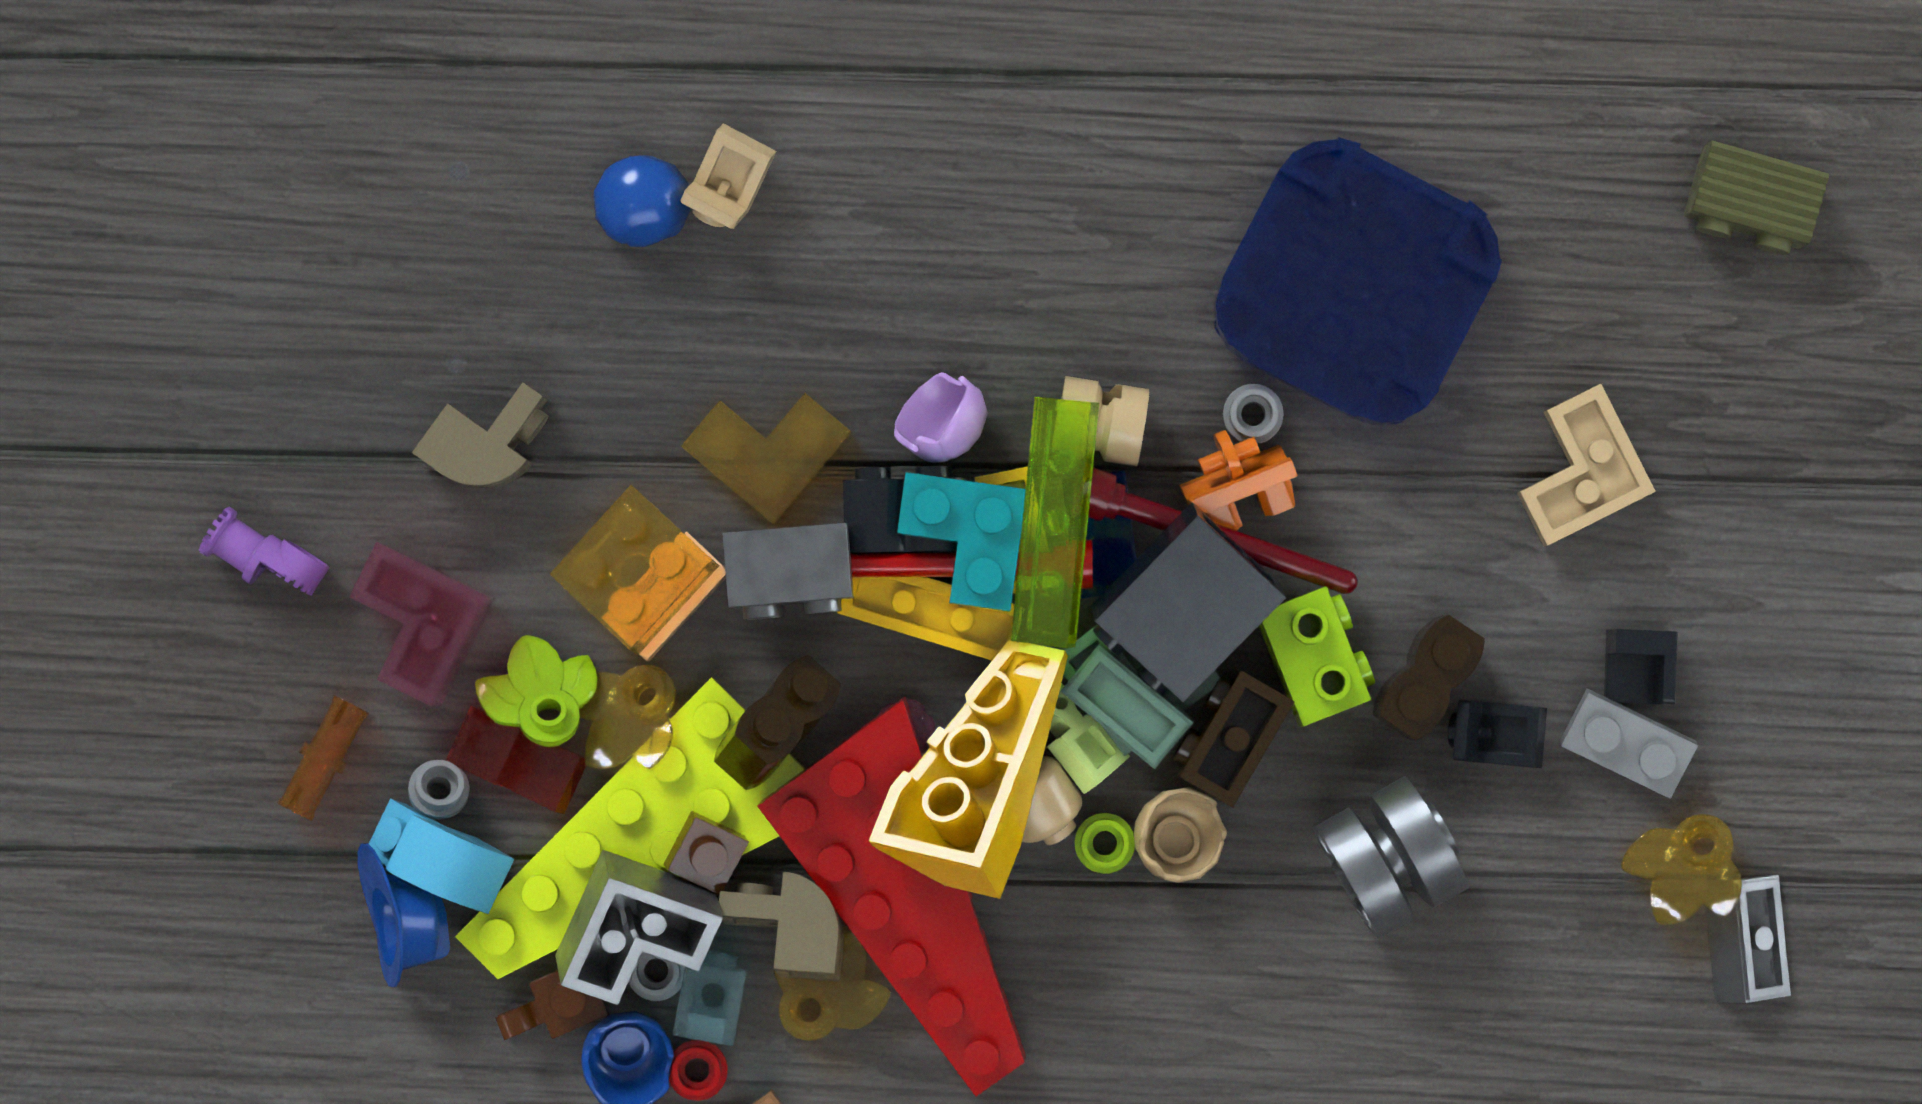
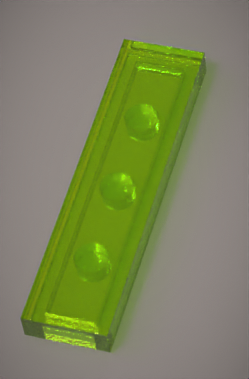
(1055, 522)

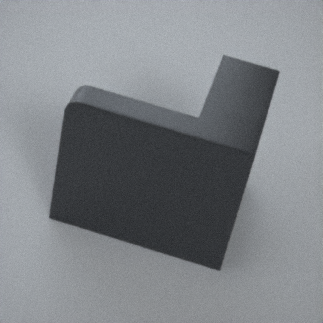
(1640, 666)

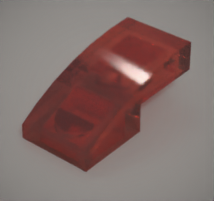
(514, 762)

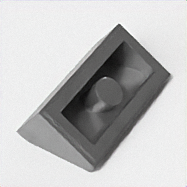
(1750, 945)

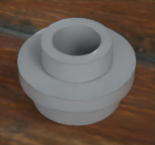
(1266, 400)
(441, 773)
(656, 990)

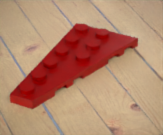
(909, 924)

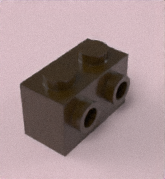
(1234, 737)

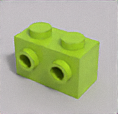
(1315, 656)

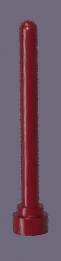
(1110, 499)

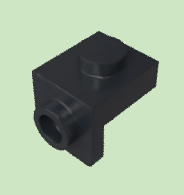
(1498, 733)

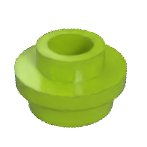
(1124, 843)

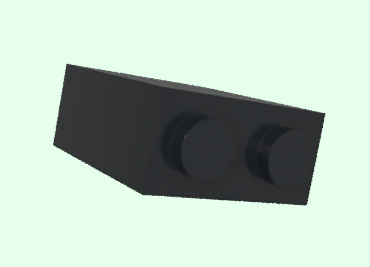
(1185, 604)

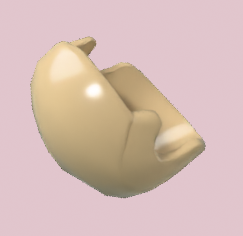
(1179, 834)

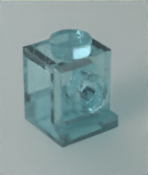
(711, 1022)

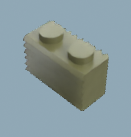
(1755, 197)

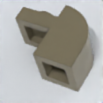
(480, 456)
(806, 924)

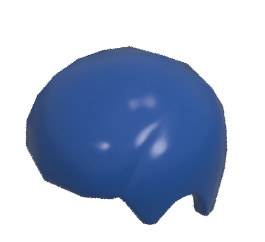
(641, 201)
(627, 1059)

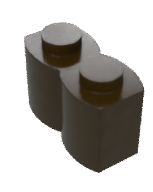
(1437, 661)
(777, 722)

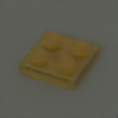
(634, 570)

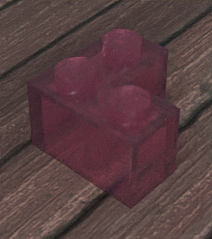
(437, 615)

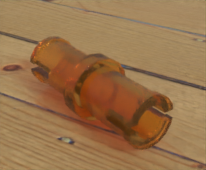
(323, 758)

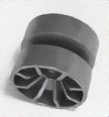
(1405, 849)

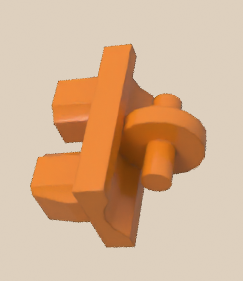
(1239, 473)

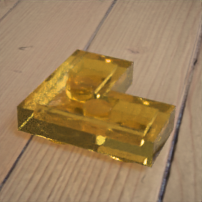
(769, 469)

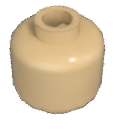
(1053, 805)

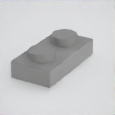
(1628, 743)

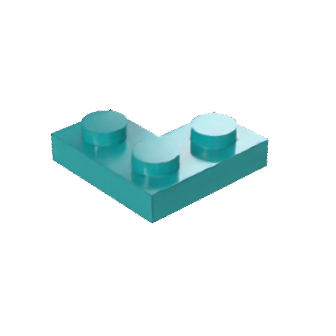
(983, 523)

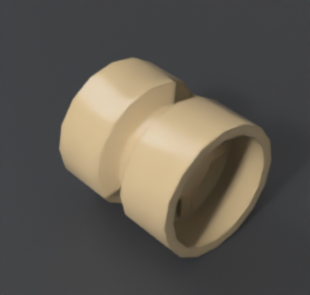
(1119, 417)

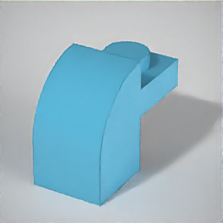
(439, 857)

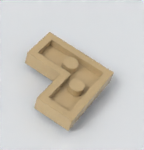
(1601, 473)

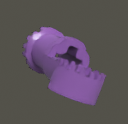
(254, 553)

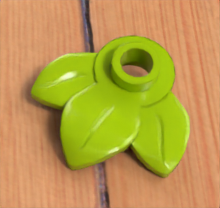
(537, 683)

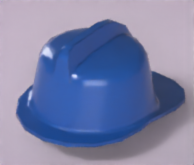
(406, 919)

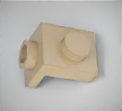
(728, 178)

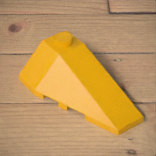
(973, 789)

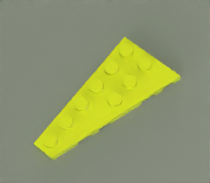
(632, 817)

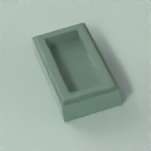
(1127, 705)

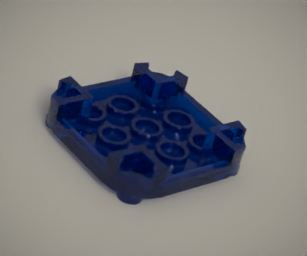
(1356, 282)

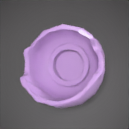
(941, 419)

